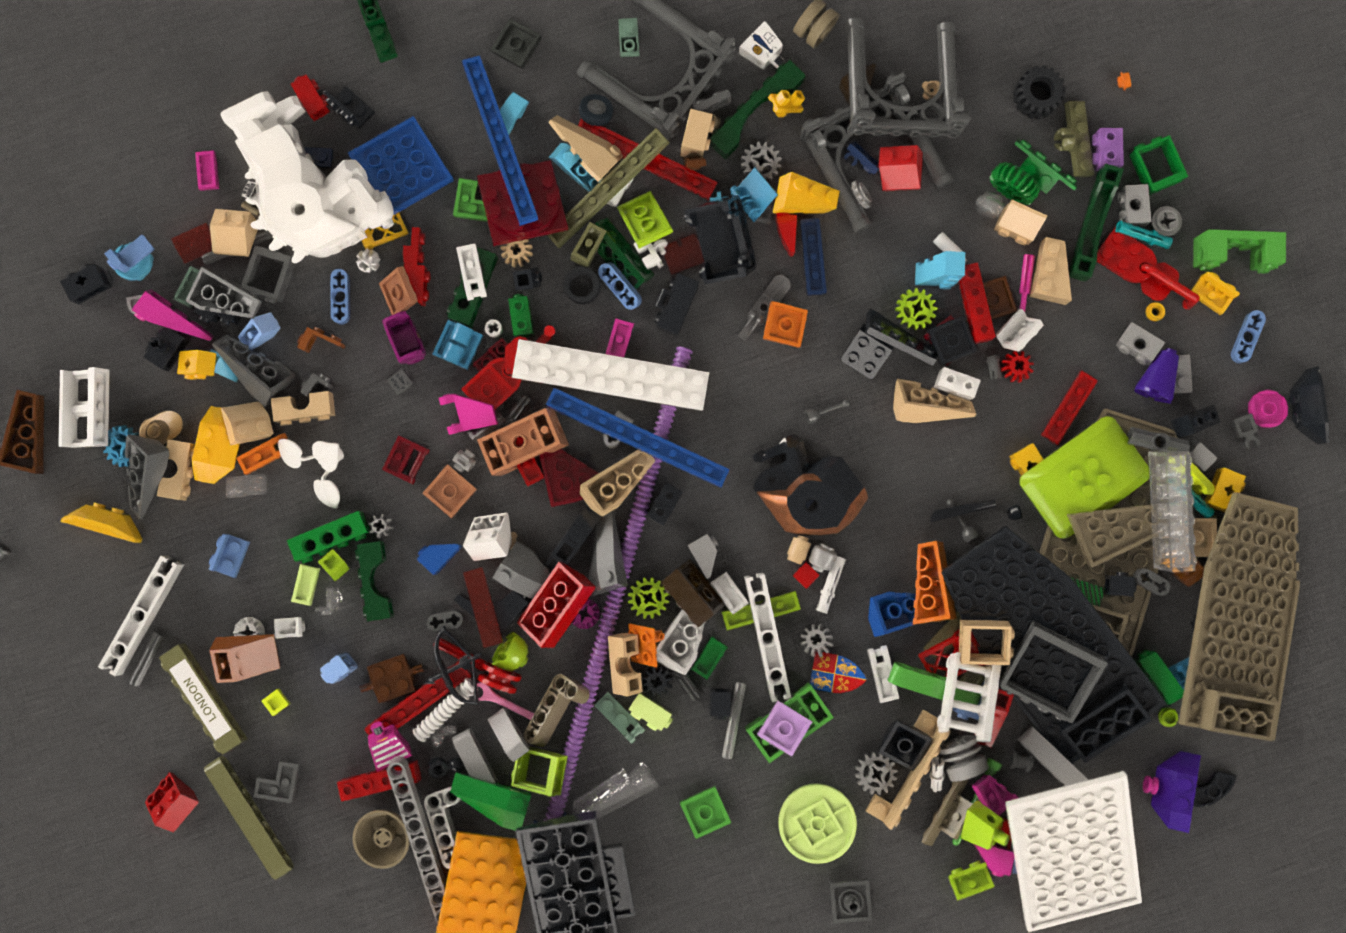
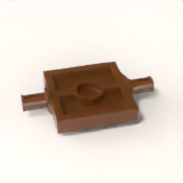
(391, 678)

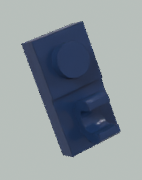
(870, 165)

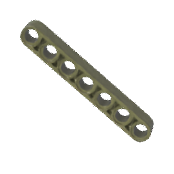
(249, 817)

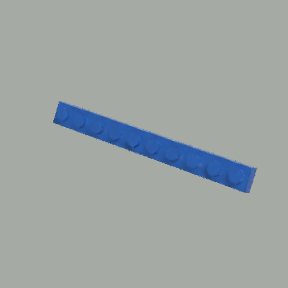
(500, 140)
(637, 437)

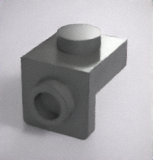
(312, 384)

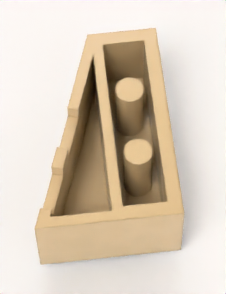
(1051, 273)

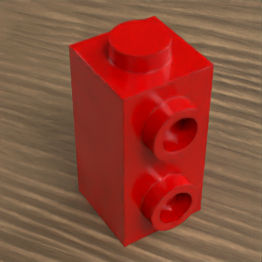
(310, 97)

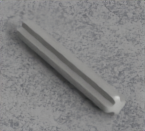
(733, 722)

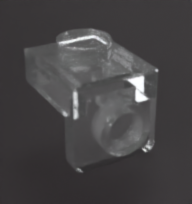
(334, 597)

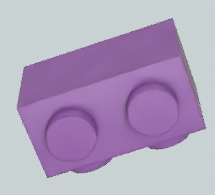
(1108, 147)

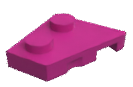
(993, 794)

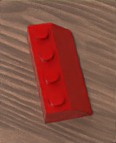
(556, 605)

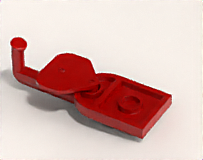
(1124, 256)
(491, 383)

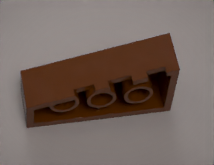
(24, 434)

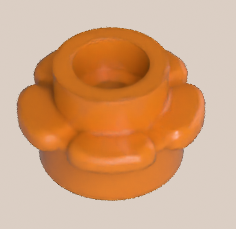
(1124, 80)

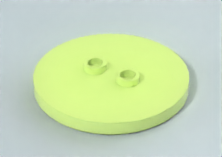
(817, 823)

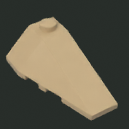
(920, 405)

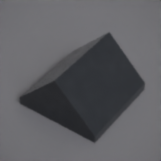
(904, 744)

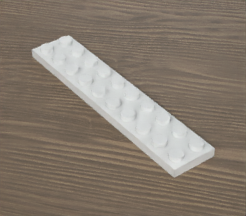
(610, 375)

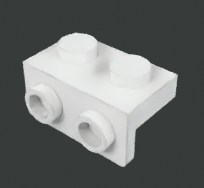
(1018, 331)

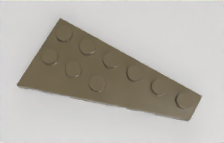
(1111, 531)

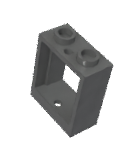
(283, 280)

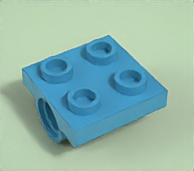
(458, 344)

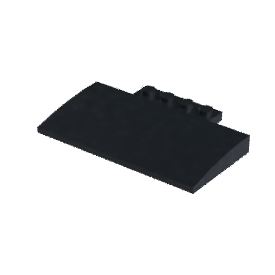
(573, 877)

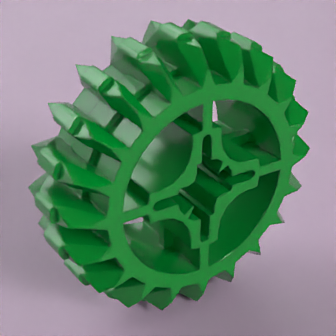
(1014, 183)

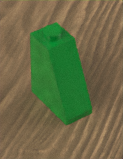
(1159, 676)

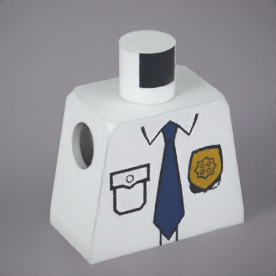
(762, 47)

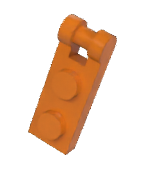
(260, 455)

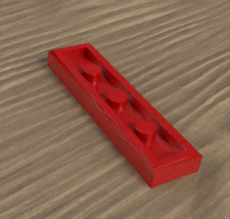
(1069, 407)

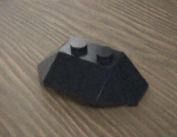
(1310, 406)

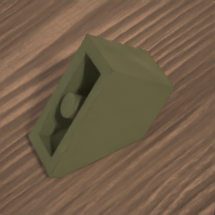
(588, 245)

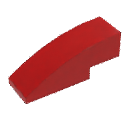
(786, 229)

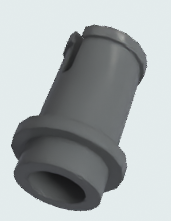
(994, 367)

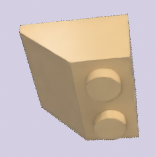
(696, 134)
(1019, 222)
(232, 232)
(247, 423)

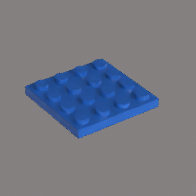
(402, 164)

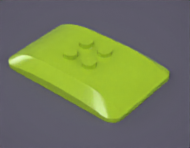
(1085, 475)

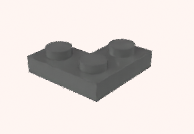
(281, 788)

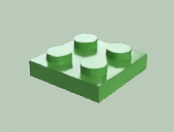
(705, 812)

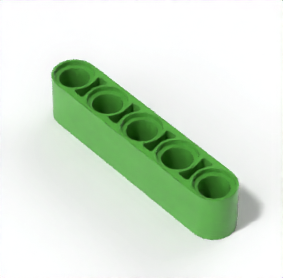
(926, 683)

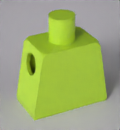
(983, 827)

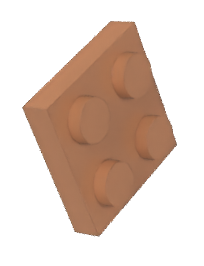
(398, 291)
(449, 491)

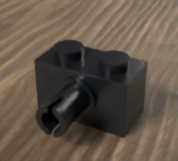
(165, 348)

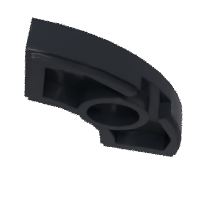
(1214, 789)

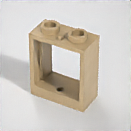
(985, 659)

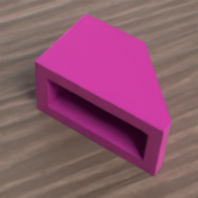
(998, 859)

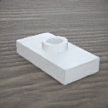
(729, 593)

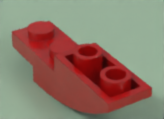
(417, 273)

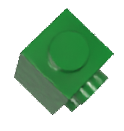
(521, 316)

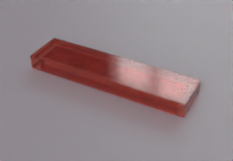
(483, 607)

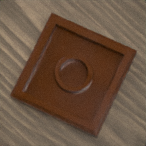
(999, 297)

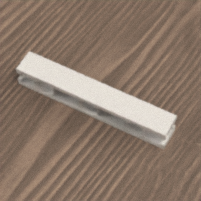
(133, 628)
(769, 650)

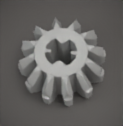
(813, 635)

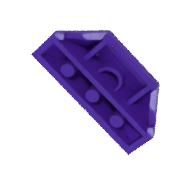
(1177, 790)

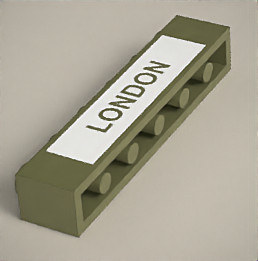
(202, 698)

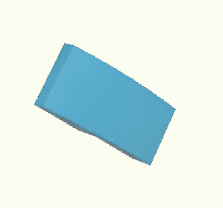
(512, 110)

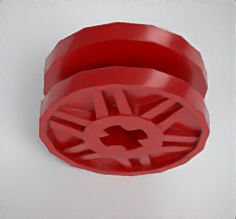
(499, 678)

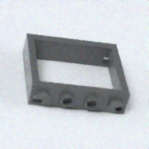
(1045, 705)

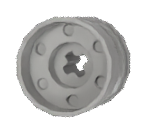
(964, 760)

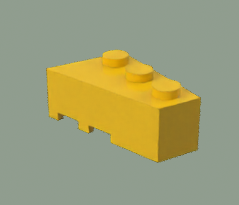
(804, 195)

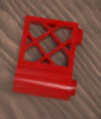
(954, 640)

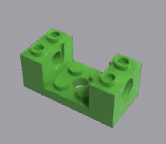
(1265, 248)
(805, 703)

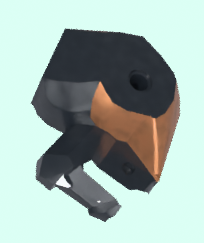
(828, 482)

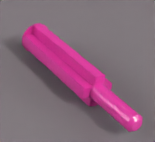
(1026, 279)

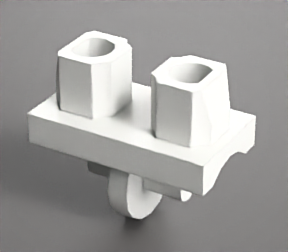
(653, 259)

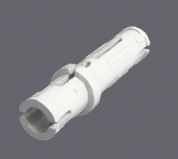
(830, 585)

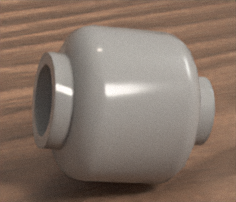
(822, 557)

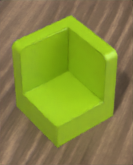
(333, 565)

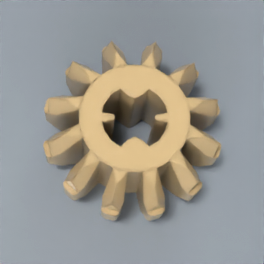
(522, 256)

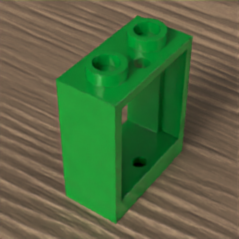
(1172, 158)

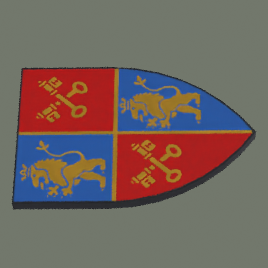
(836, 674)

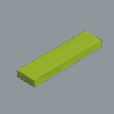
(780, 605)

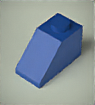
(437, 556)

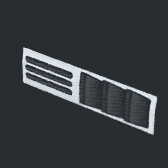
(248, 189)

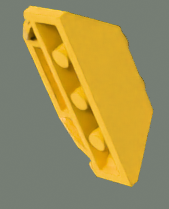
(212, 451)
(104, 521)

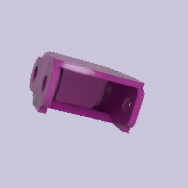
(404, 338)

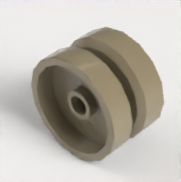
(816, 23)

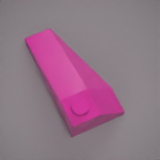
(158, 311)

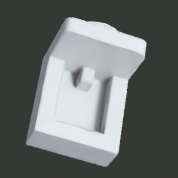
(289, 627)

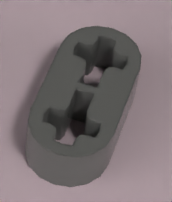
(1153, 578)
(445, 615)

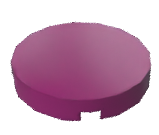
(1268, 408)

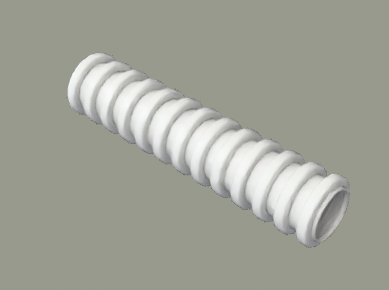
(443, 711)

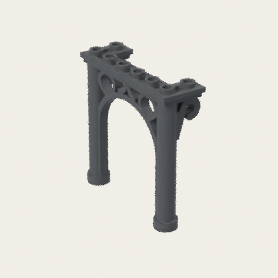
(865, 121)
(669, 122)
(817, 143)

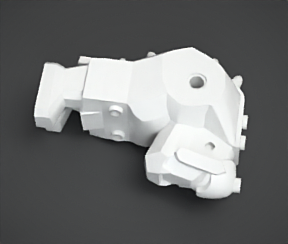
(292, 194)

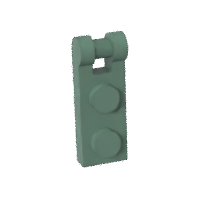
(619, 716)

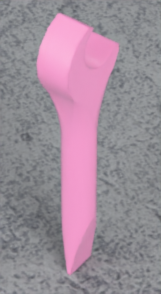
(490, 695)

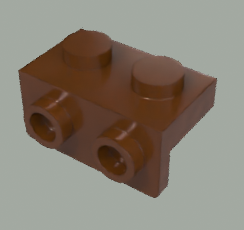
(1190, 577)

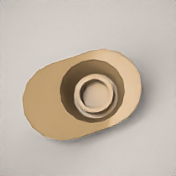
(162, 426)

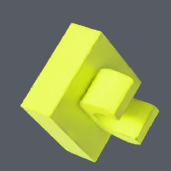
(275, 702)

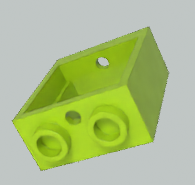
(555, 774)

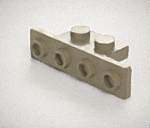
(950, 815)

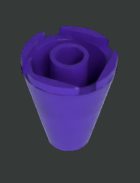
(1160, 377)

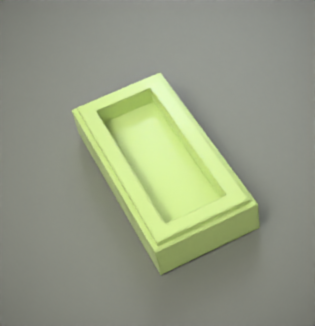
(305, 584)

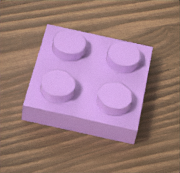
(784, 728)

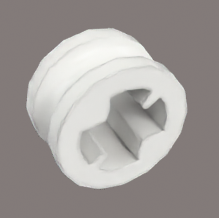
(494, 334)

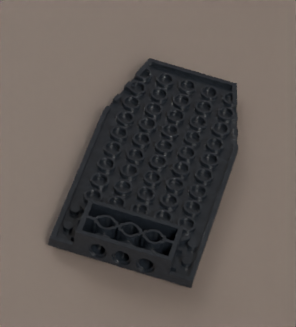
(1019, 585)

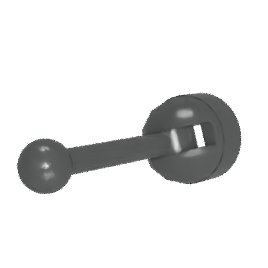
(812, 415)
(968, 532)

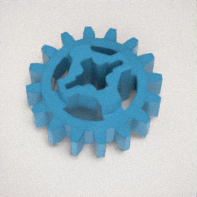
(117, 443)

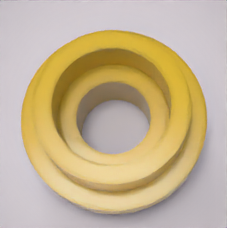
(1160, 311)

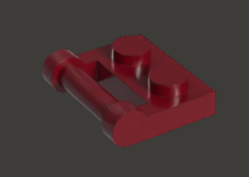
(400, 456)

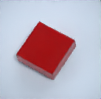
(805, 575)

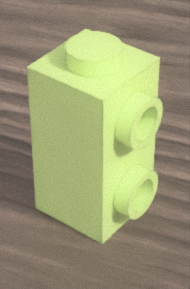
(650, 711)

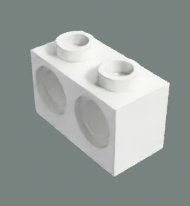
(957, 383)

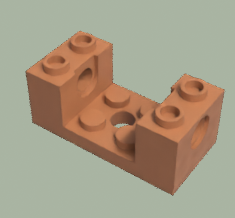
(540, 434)

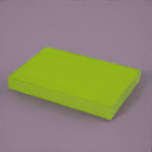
(644, 219)

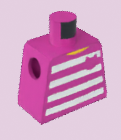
(387, 744)

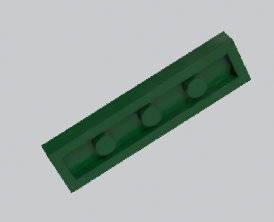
(622, 252)

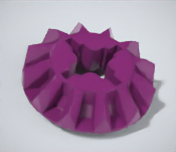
(588, 622)

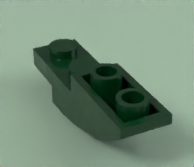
(378, 29)

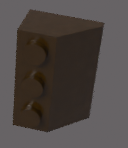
(693, 593)

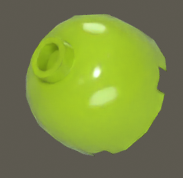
(511, 654)

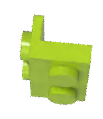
(971, 880)

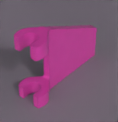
(471, 413)

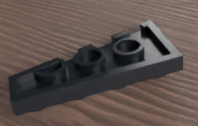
(892, 334)

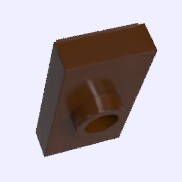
(694, 163)

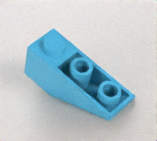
(571, 166)

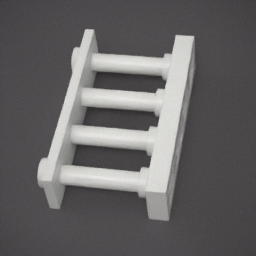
(985, 710)

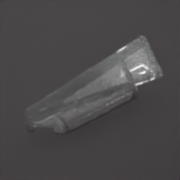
(617, 791)

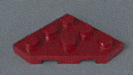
(564, 476)

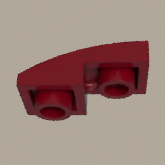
(495, 351)

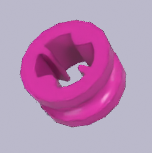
(1150, 785)

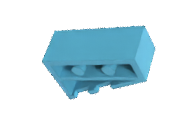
(942, 271)

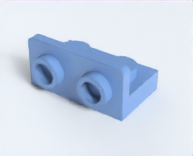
(228, 555)

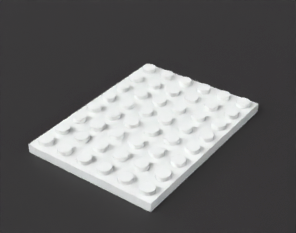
(1075, 851)

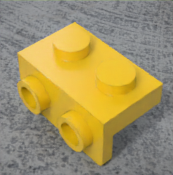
(1215, 292)

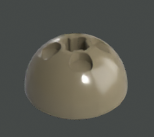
(374, 843)

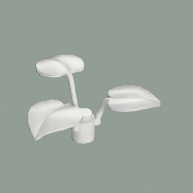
(327, 455)

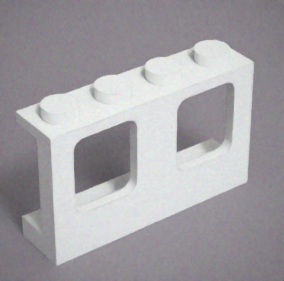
(95, 409)

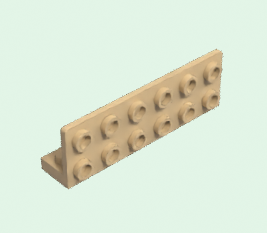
(891, 812)

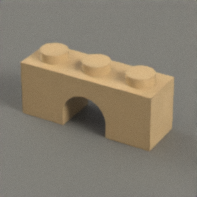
(286, 411)
(178, 485)
(624, 678)

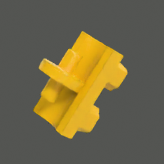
(786, 102)

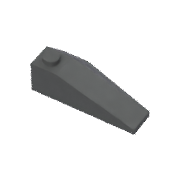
(221, 295)
(258, 374)
(147, 465)
(606, 560)
(522, 571)

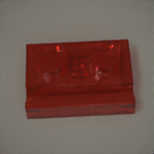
(193, 243)

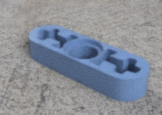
(614, 271)
(345, 283)
(1248, 321)

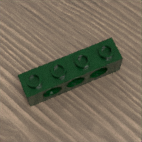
(468, 315)

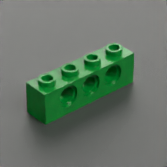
(299, 544)

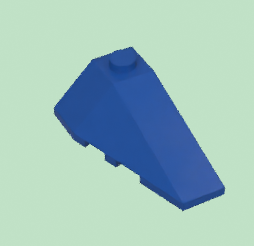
(891, 612)

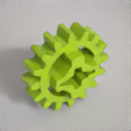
(923, 312)
(641, 609)

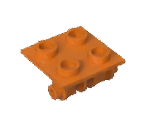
(647, 644)

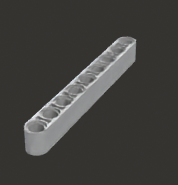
(418, 831)

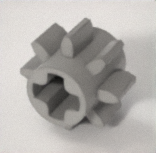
(464, 460)
(383, 530)

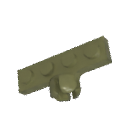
(1076, 139)

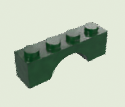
(370, 557)

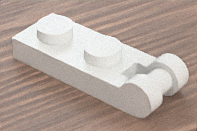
(471, 271)
(881, 671)

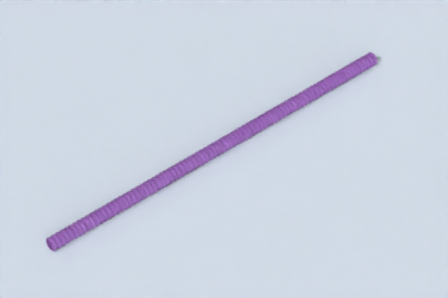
(613, 604)

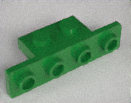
(1043, 171)

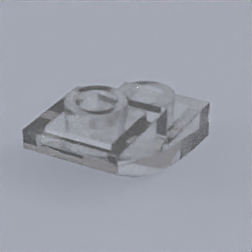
(246, 485)

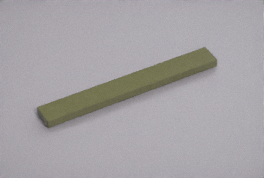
(611, 185)

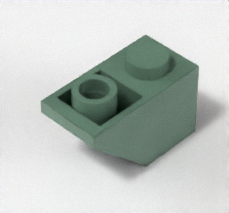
(628, 37)

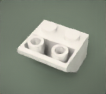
(489, 537)

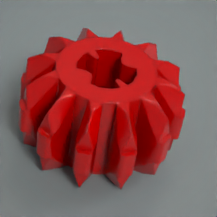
(1024, 369)

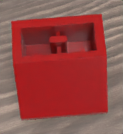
(171, 803)

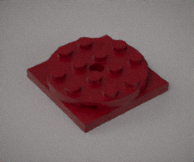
(545, 198)

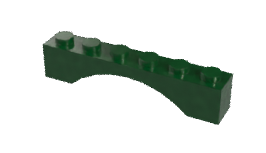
(727, 138)
(1086, 248)

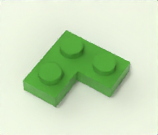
(466, 204)

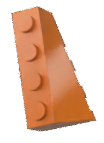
(932, 595)

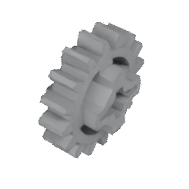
(768, 164)
(868, 777)

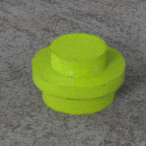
(1168, 717)

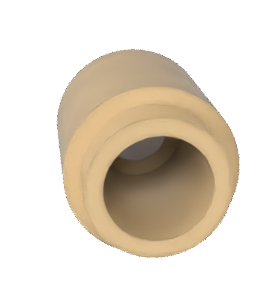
(798, 549)

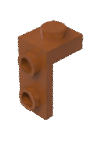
(307, 339)

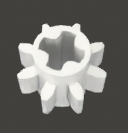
(368, 260)

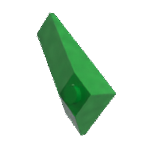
(496, 801)

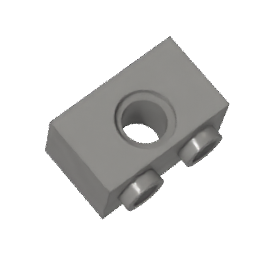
(1140, 197)
(1135, 334)

